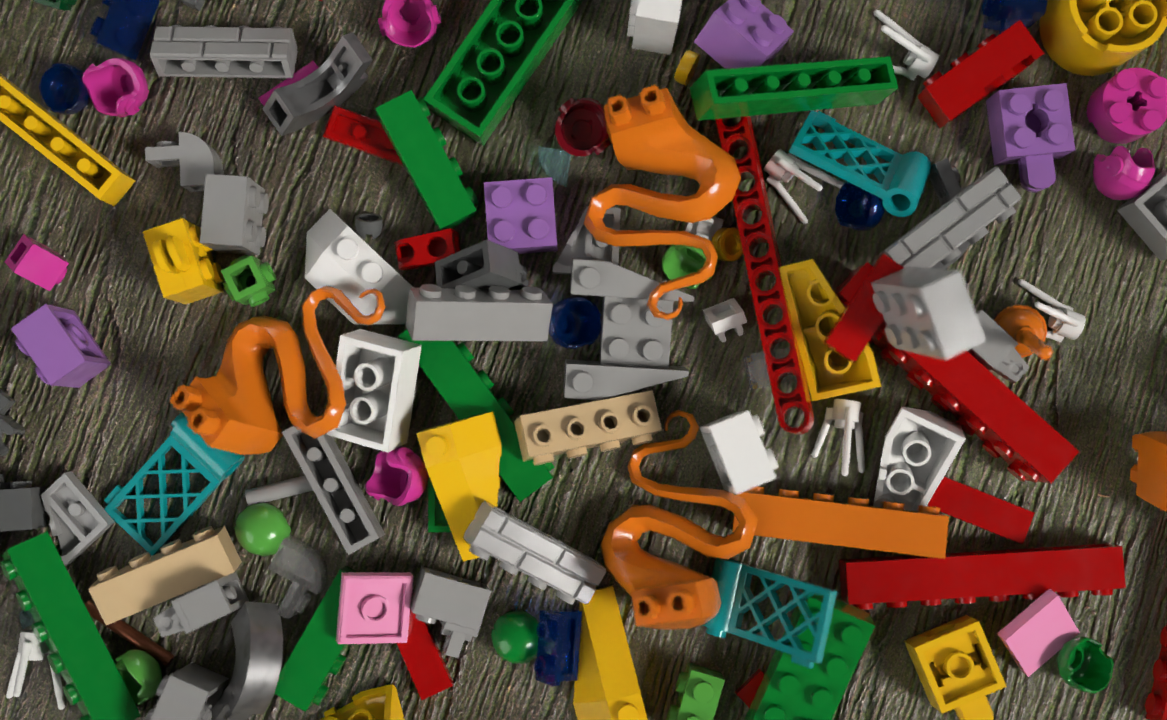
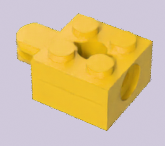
(183, 263)
(957, 668)

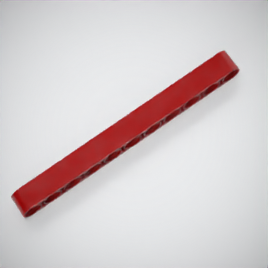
(760, 267)

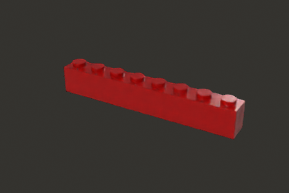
(982, 574)

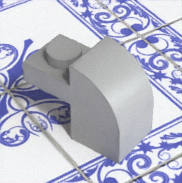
(193, 157)

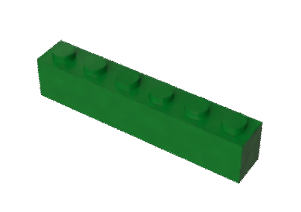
(792, 87)
(469, 396)
(67, 630)

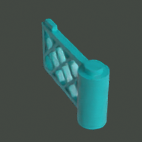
(899, 180)
(209, 461)
(736, 599)

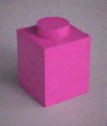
(37, 263)

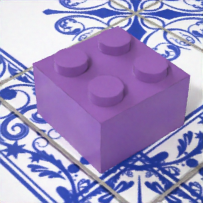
(743, 34)
(522, 214)
(60, 347)

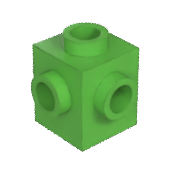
(239, 276)

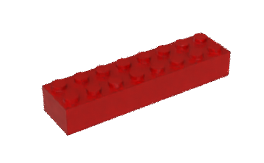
(978, 401)

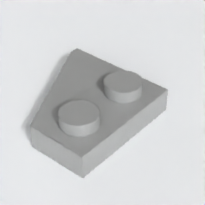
(584, 246)
(74, 516)

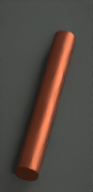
(133, 636)

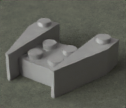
(631, 341)

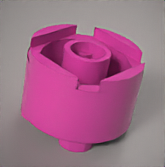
(1128, 105)

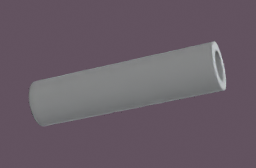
(278, 490)

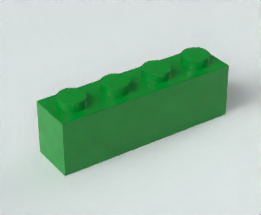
(426, 161)
(315, 654)

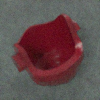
(582, 127)

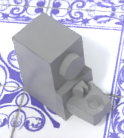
(998, 350)
(453, 601)
(202, 606)

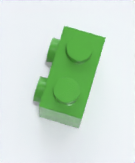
(698, 694)

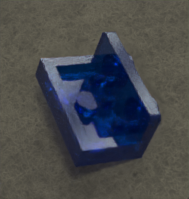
(1004, 13)
(124, 26)
(558, 646)

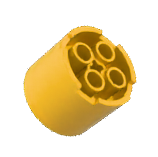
(1100, 34)

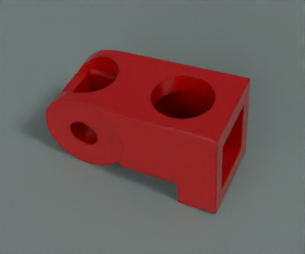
(426, 249)

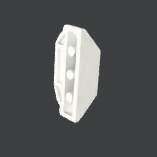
(346, 262)

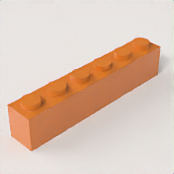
(849, 523)

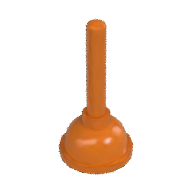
(1027, 328)

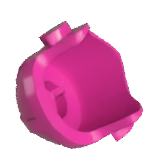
(409, 21)
(116, 87)
(1122, 176)
(398, 477)

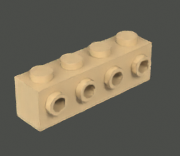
(587, 426)
(164, 575)

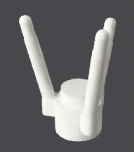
(919, 57)
(784, 167)
(1062, 319)
(847, 417)
(31, 650)

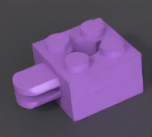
(1023, 140)

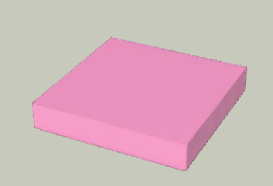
(374, 607)
(1038, 632)

